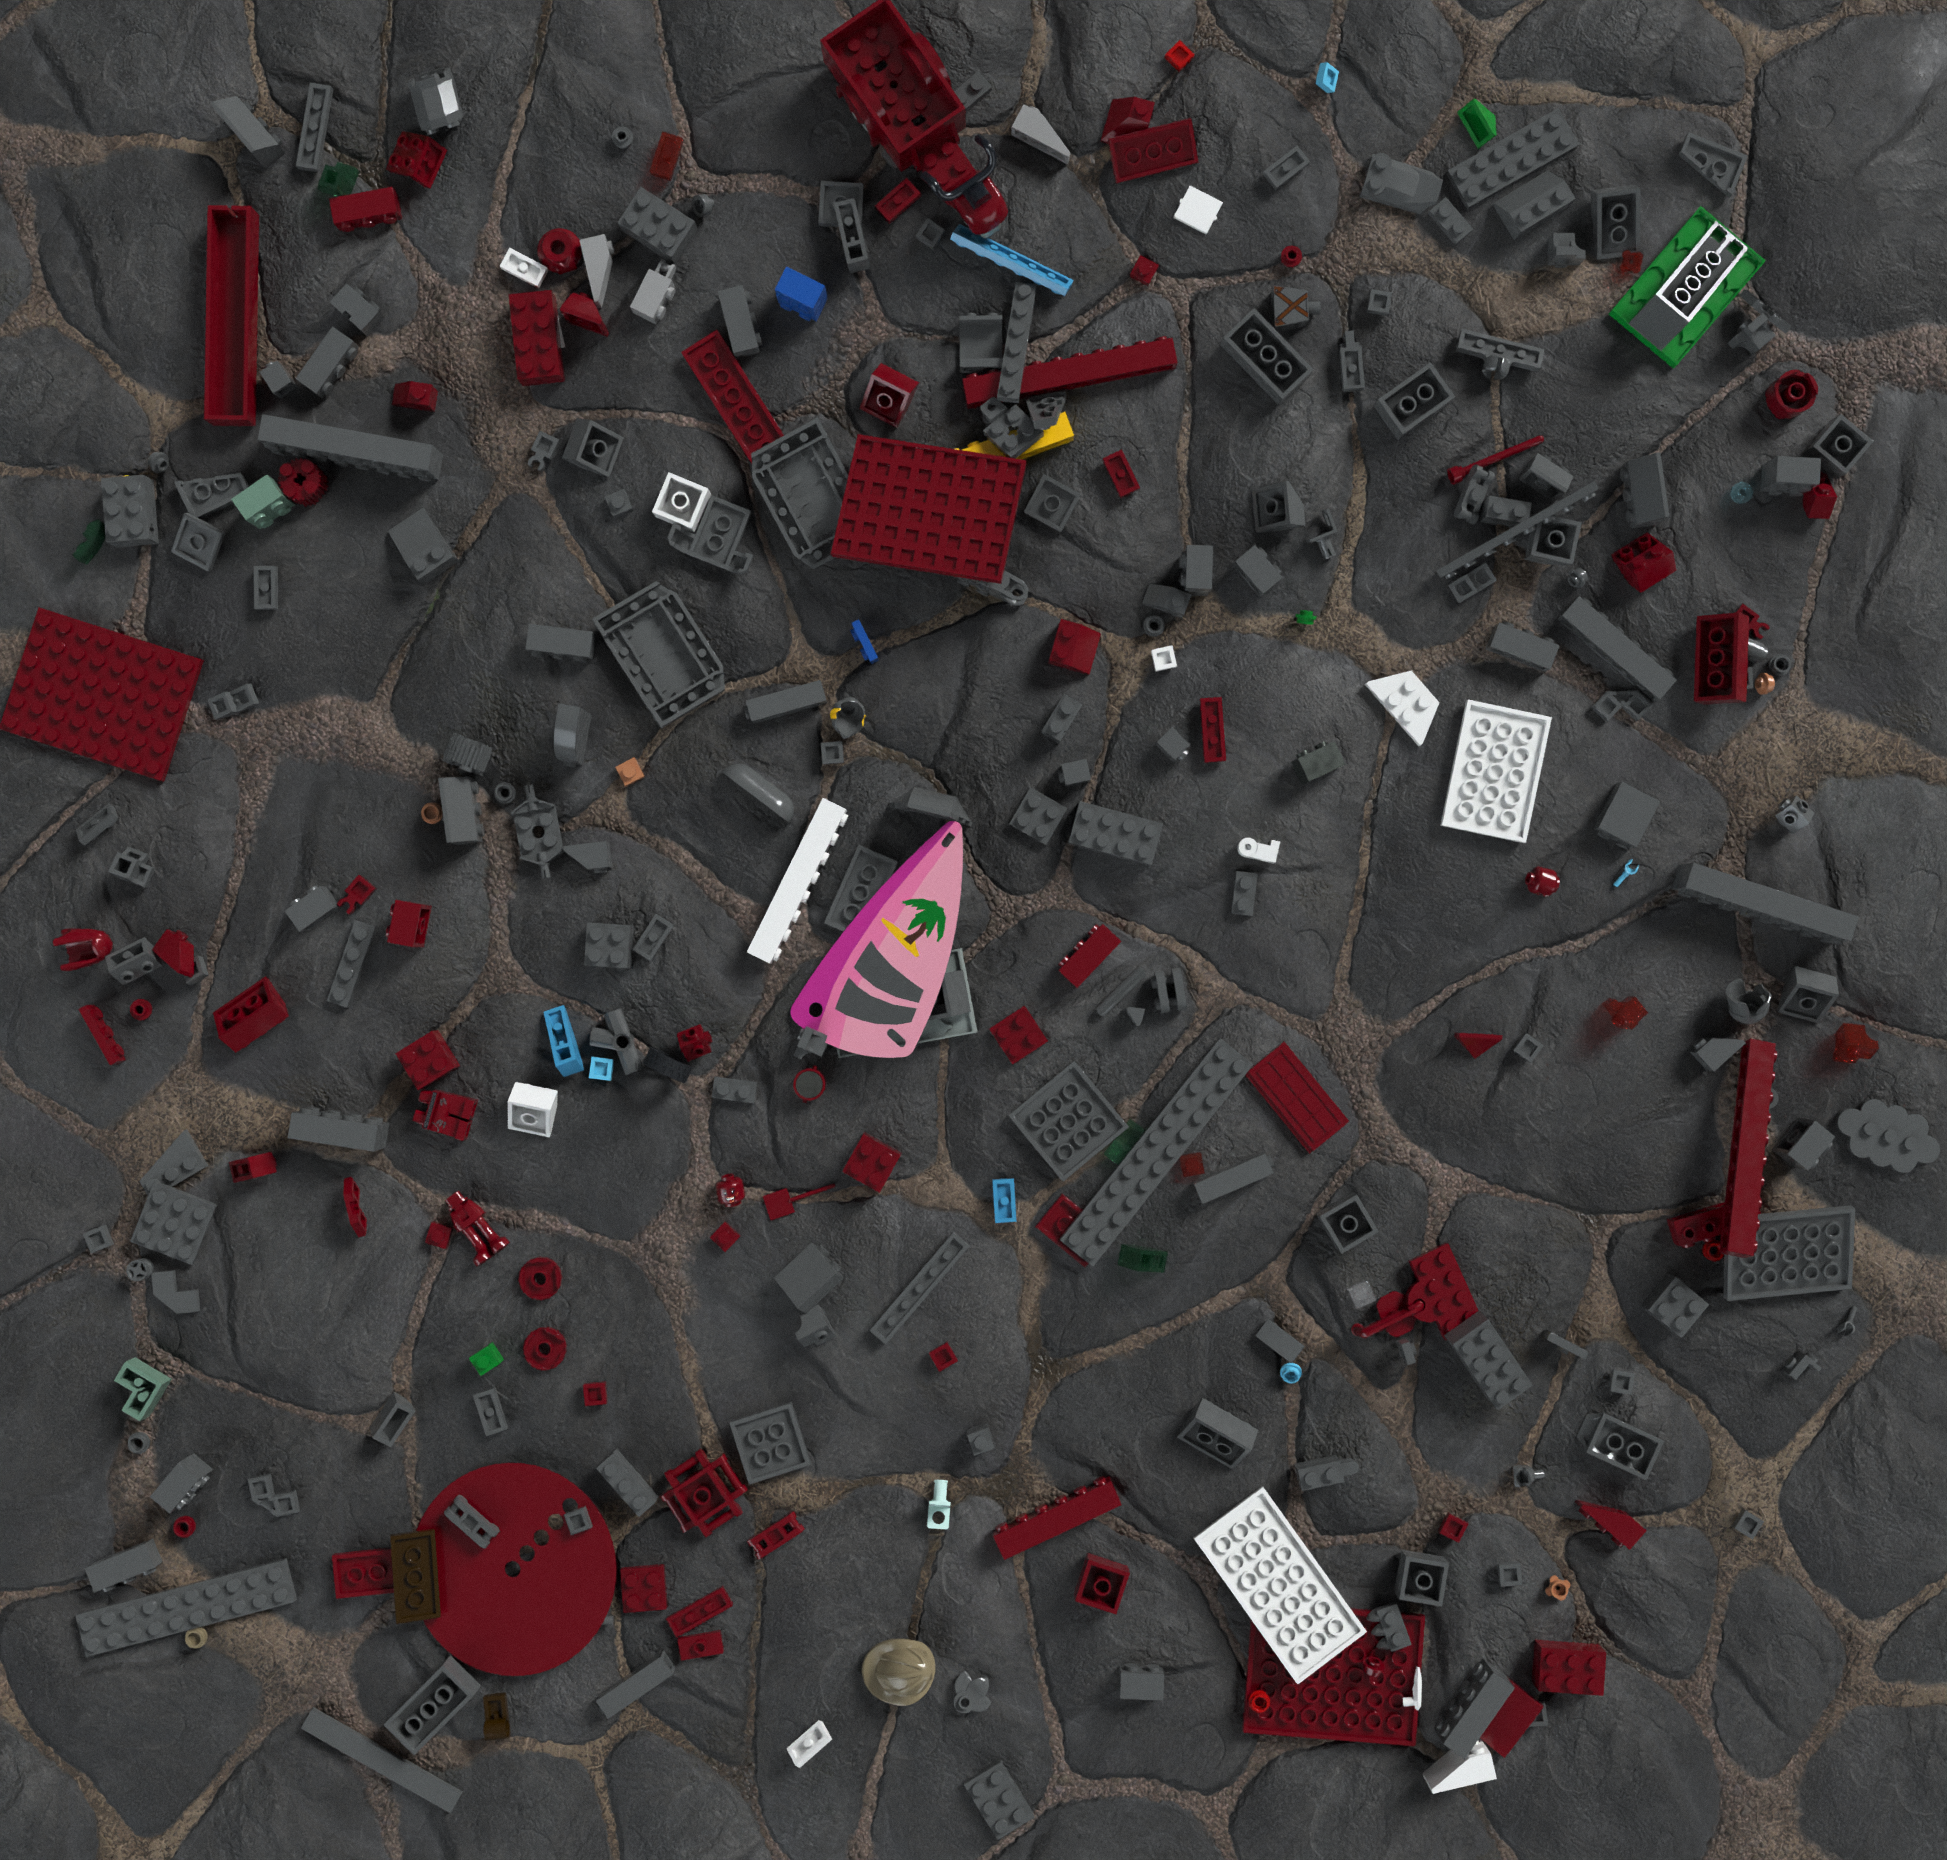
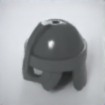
(1747, 1006)

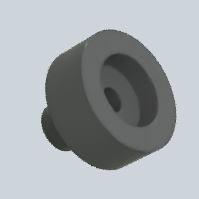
(702, 205)

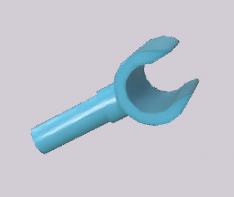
(1626, 873)

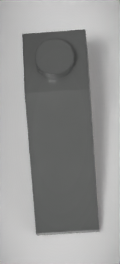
(852, 235)

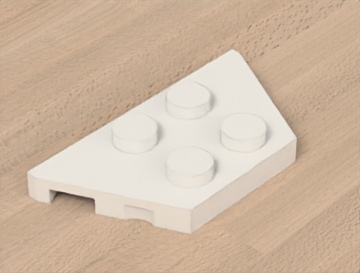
(1407, 702)

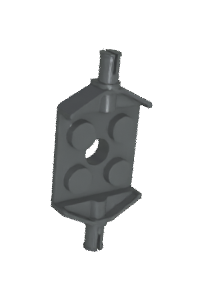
(528, 817)

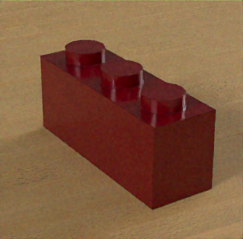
(365, 209)
(1088, 955)

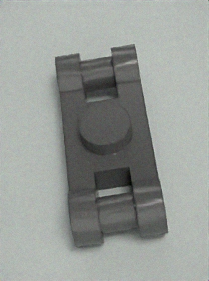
(1473, 494)
(471, 1521)

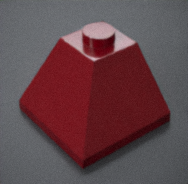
(1127, 116)
(583, 312)

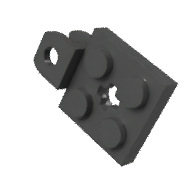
(1001, 422)

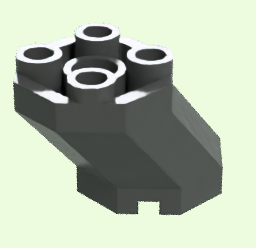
(436, 100)

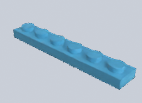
(1011, 259)

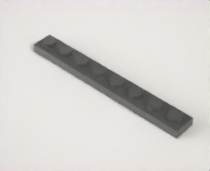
(1526, 527)

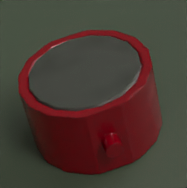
(809, 1084)

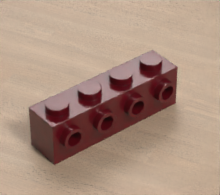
(1697, 1225)

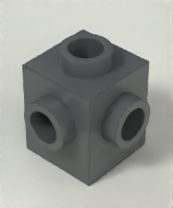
(1794, 814)

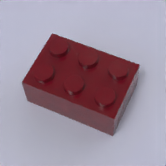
(1569, 1667)

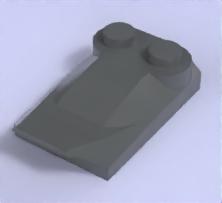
(1400, 184)
(1619, 1443)

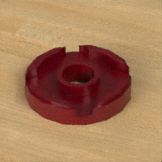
(531, 1287)
(557, 1345)

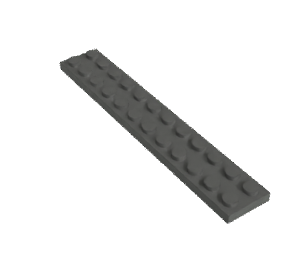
(1156, 1151)

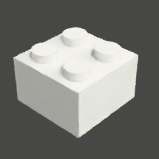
(681, 502)

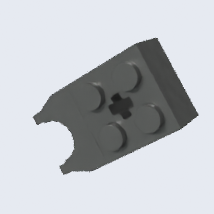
(1000, 591)

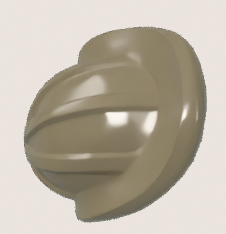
(899, 1671)

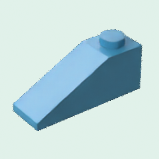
(563, 1041)

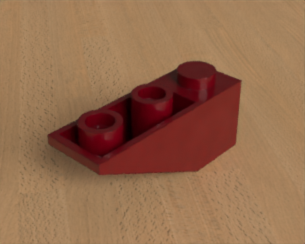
(1617, 1522)

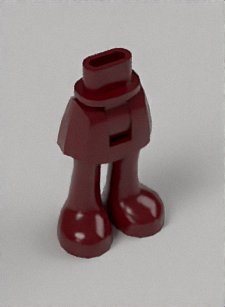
(466, 1214)

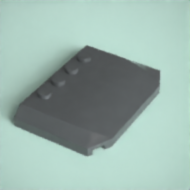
(803, 489)
(662, 652)

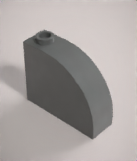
(571, 734)

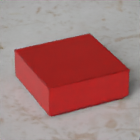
(1179, 55)

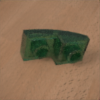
(95, 537)

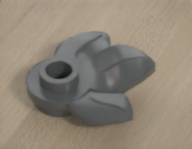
(973, 1690)

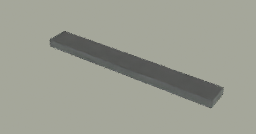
(381, 1760)

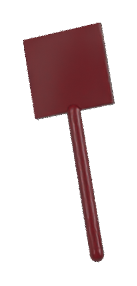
(780, 1203)

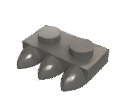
(1390, 1626)

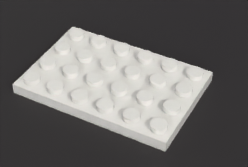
(1496, 771)

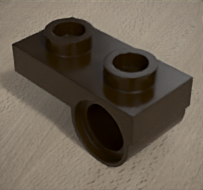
(496, 1717)

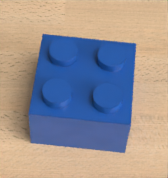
(801, 294)

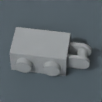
(654, 293)

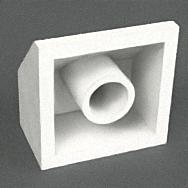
(532, 1109)

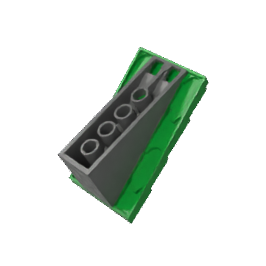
(1687, 287)

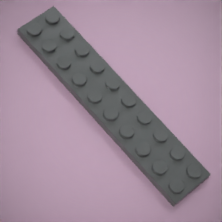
(186, 1607)

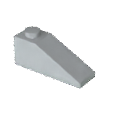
(1036, 131)
(598, 263)

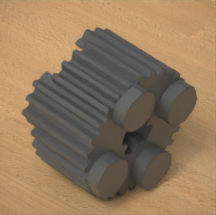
(467, 754)

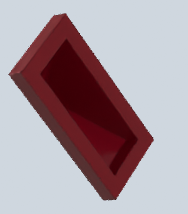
(1477, 1043)

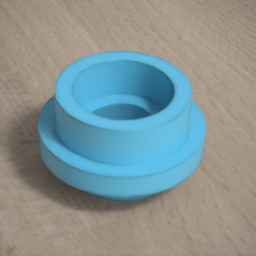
(1290, 1372)

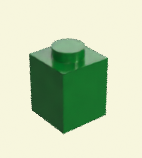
(486, 1359)

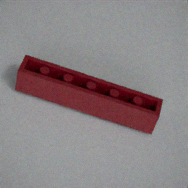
(1056, 1517)

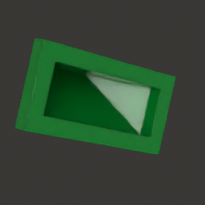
(1478, 122)

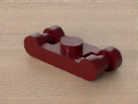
(775, 1535)

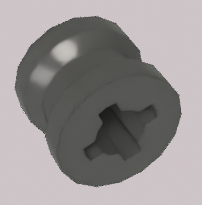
(135, 1271)

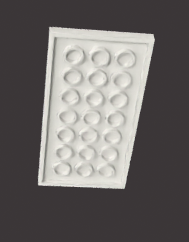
(1280, 1585)

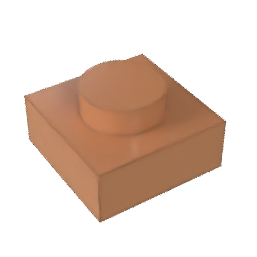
(630, 772)

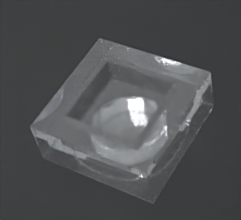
(1361, 1294)

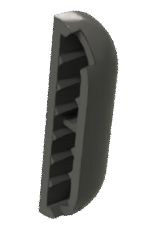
(761, 789)

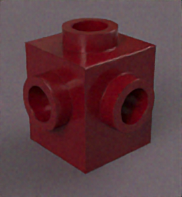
(694, 1042)

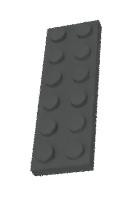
(1512, 158)

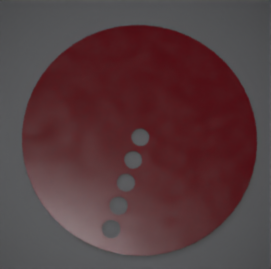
(556, 1599)

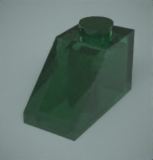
(1142, 1258)

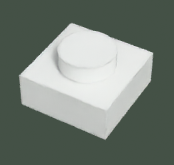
(1163, 658)

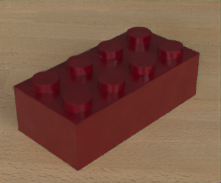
(536, 338)
(1721, 658)

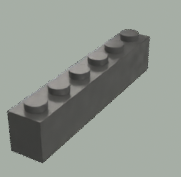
(1617, 649)

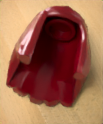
(84, 947)

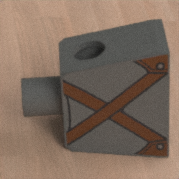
(1291, 308)

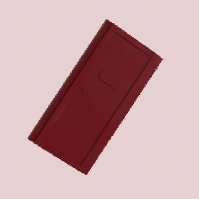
(1296, 1097)

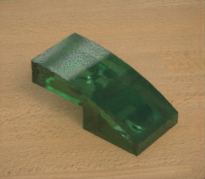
(1122, 1144)

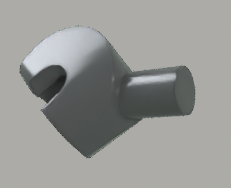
(1525, 1475)

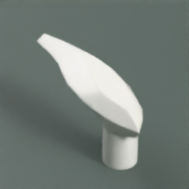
(1417, 1692)

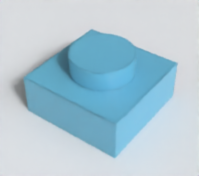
(1327, 77)
(601, 1068)

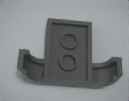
(716, 536)

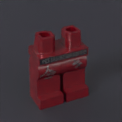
(439, 1111)

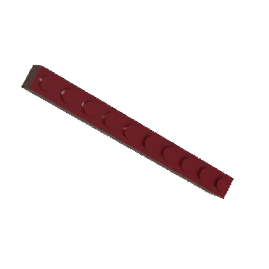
(1078, 370)
(1748, 1149)

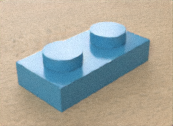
(1004, 1200)

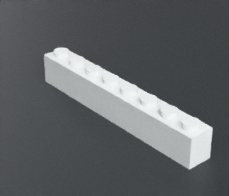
(797, 880)

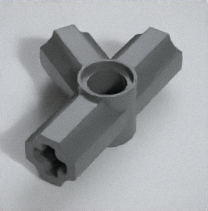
(610, 1039)

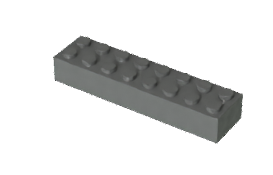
(350, 447)
(1765, 903)

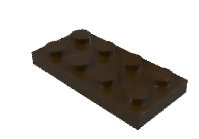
(415, 1576)

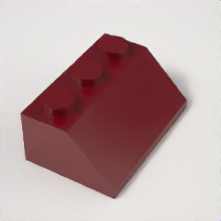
(250, 1015)

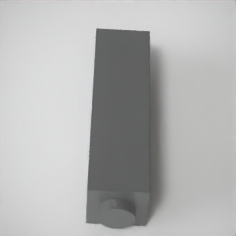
(785, 702)
(1233, 1177)
(635, 1684)

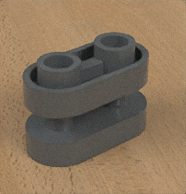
(1159, 983)

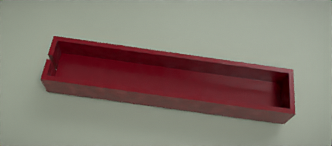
(231, 315)

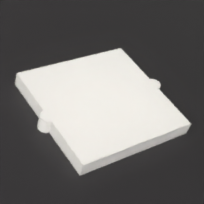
(1198, 210)

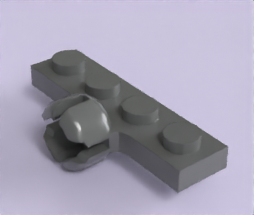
(1499, 353)

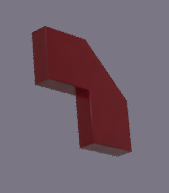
(356, 1217)

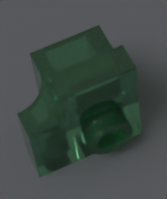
(338, 179)

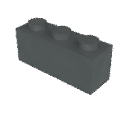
(740, 321)
(327, 362)
(560, 643)
(1522, 646)
(627, 1482)
(124, 1566)

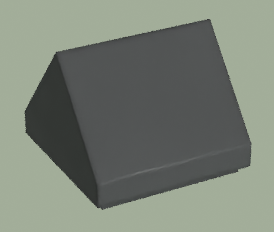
(1135, 1015)

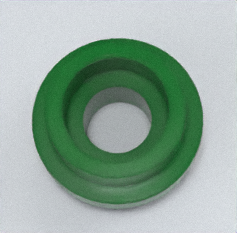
(1305, 617)

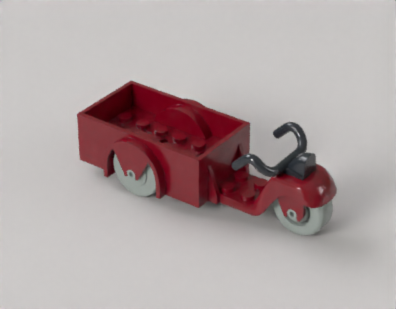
(911, 87)

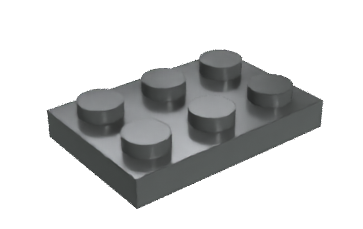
(999, 1799)

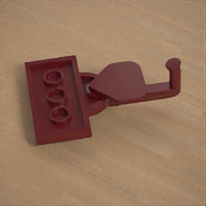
(1441, 1294)

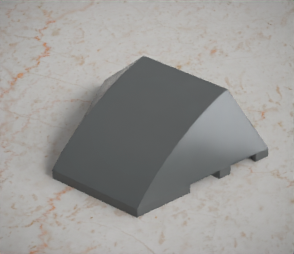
(932, 804)

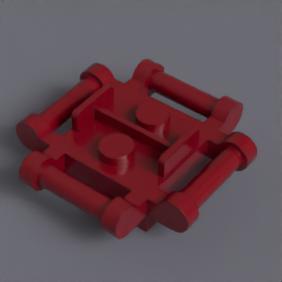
(703, 1493)

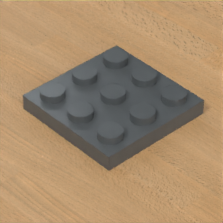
(173, 1222)
(770, 1443)

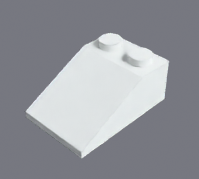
(1455, 1772)

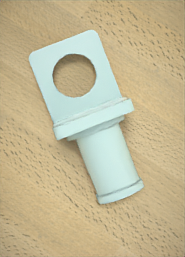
(940, 1504)

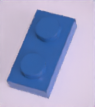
(860, 635)

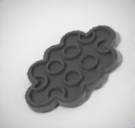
(1887, 1135)

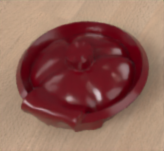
(559, 250)

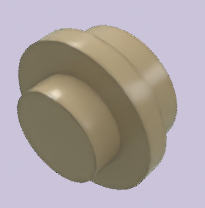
(196, 1637)

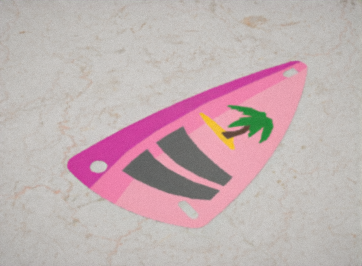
(890, 956)

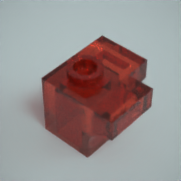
(1625, 1013)
(1853, 1044)

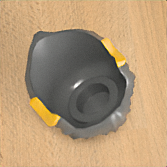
(847, 716)

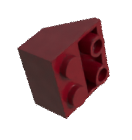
(1644, 562)

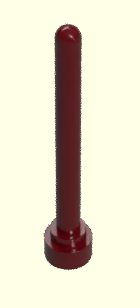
(1457, 474)

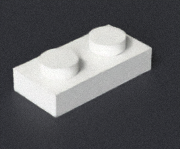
(524, 268)
(809, 1743)

